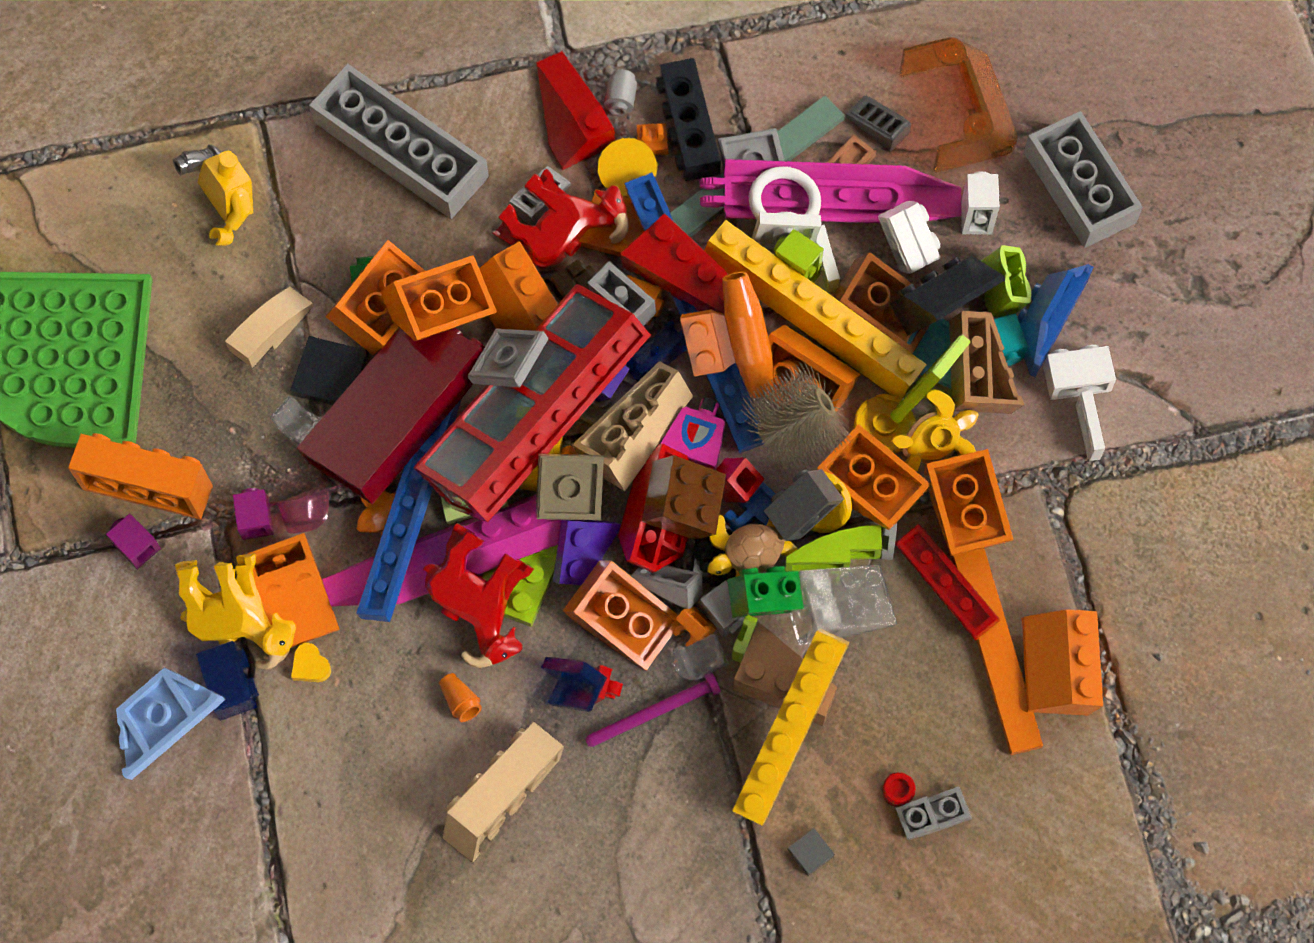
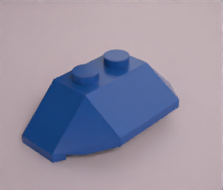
(1049, 312)

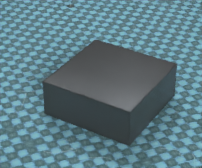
(811, 852)

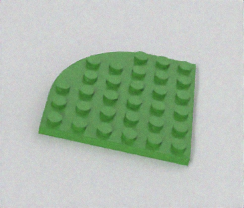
(72, 354)

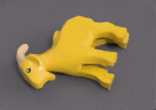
(233, 610)

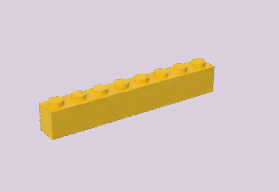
(816, 311)

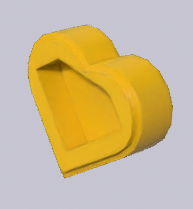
(310, 665)

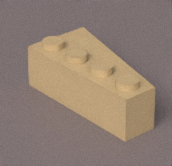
(636, 424)
(500, 789)

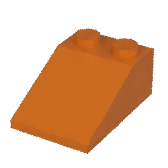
(361, 307)
(875, 477)
(968, 502)
(622, 614)

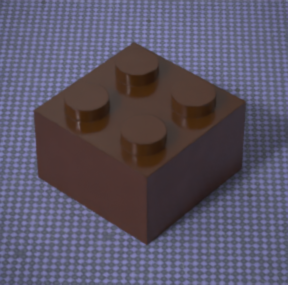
(684, 497)

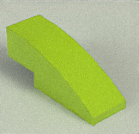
(837, 549)

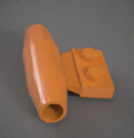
(734, 336)

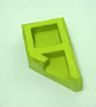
(744, 638)

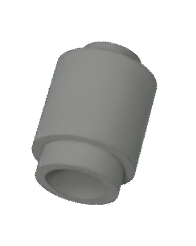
(620, 92)

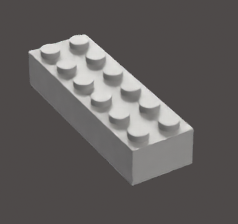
(399, 141)

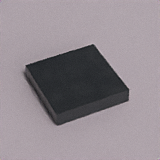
(327, 370)

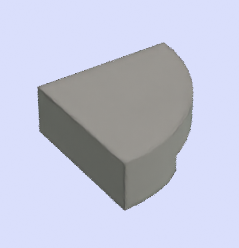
(888, 543)

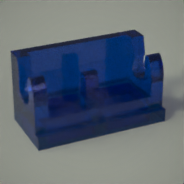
(662, 347)

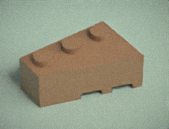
(981, 373)
(770, 670)

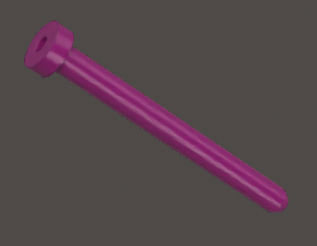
(655, 710)

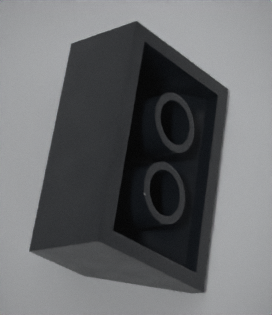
(943, 292)

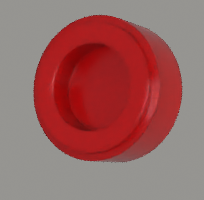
(898, 789)

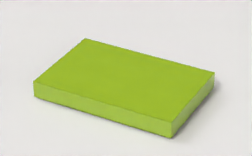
(929, 378)

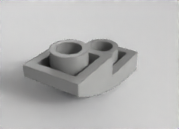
(933, 813)

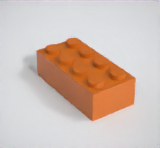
(141, 475)

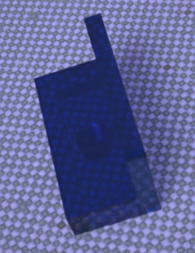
(576, 684)

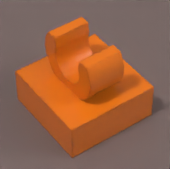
(654, 137)
(695, 624)

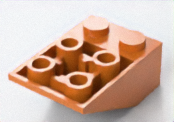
(294, 588)

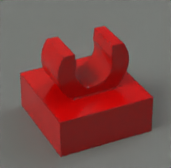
(611, 688)

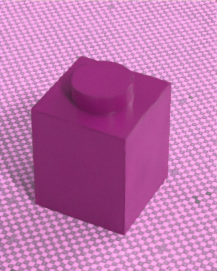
(253, 513)
(133, 540)

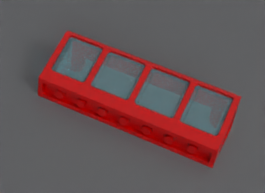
(506, 428)

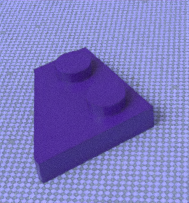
(581, 548)

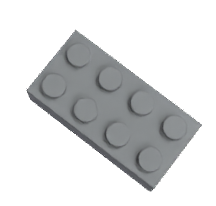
(1082, 179)

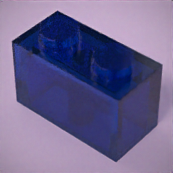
(226, 675)

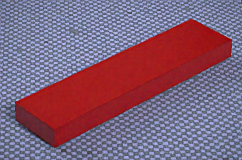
(947, 582)

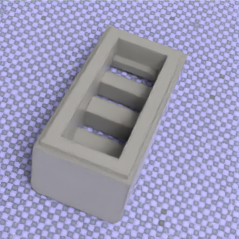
(529, 214)
(673, 584)

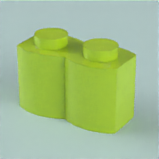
(1015, 291)

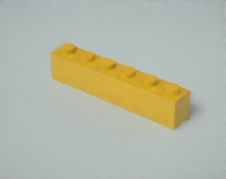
(790, 726)

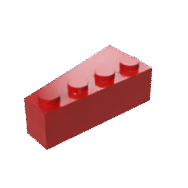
(676, 264)

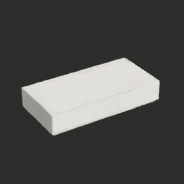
(1090, 426)

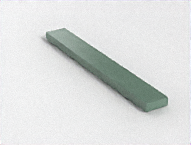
(794, 139)

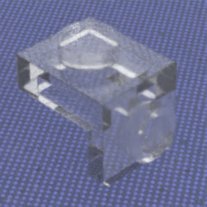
(294, 420)
(700, 658)

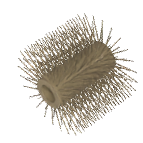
(796, 419)

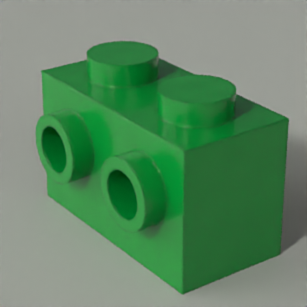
(765, 593)

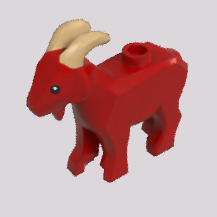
(564, 223)
(474, 598)

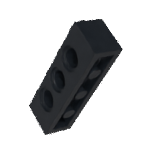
(684, 78)

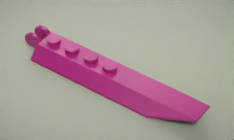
(846, 190)
(509, 531)

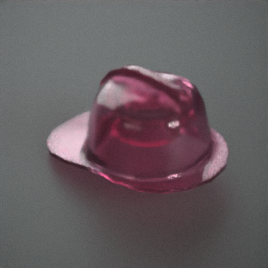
(307, 512)

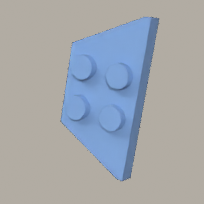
(160, 716)

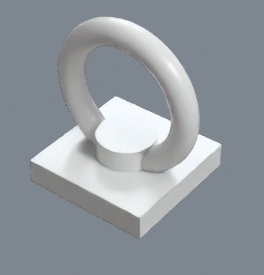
(774, 225)

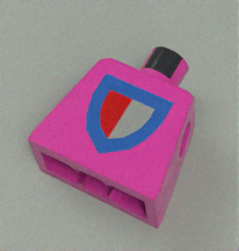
(698, 433)

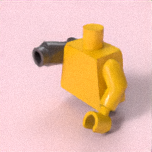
(224, 185)

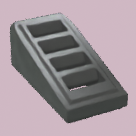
(880, 134)

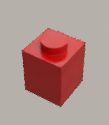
(740, 479)

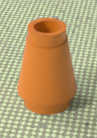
(460, 698)

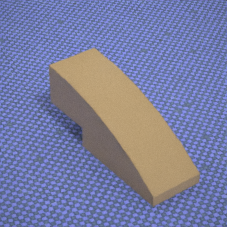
(268, 326)

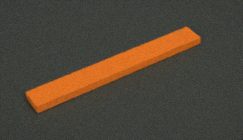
(1001, 659)

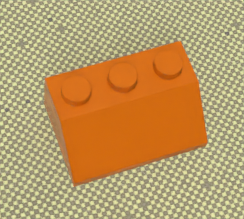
(516, 290)
(439, 299)
(791, 348)
(1062, 662)

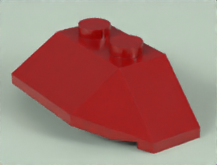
(643, 543)

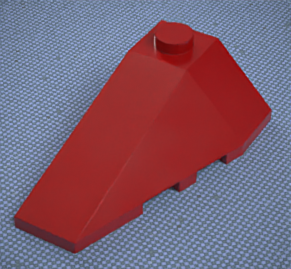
(572, 114)

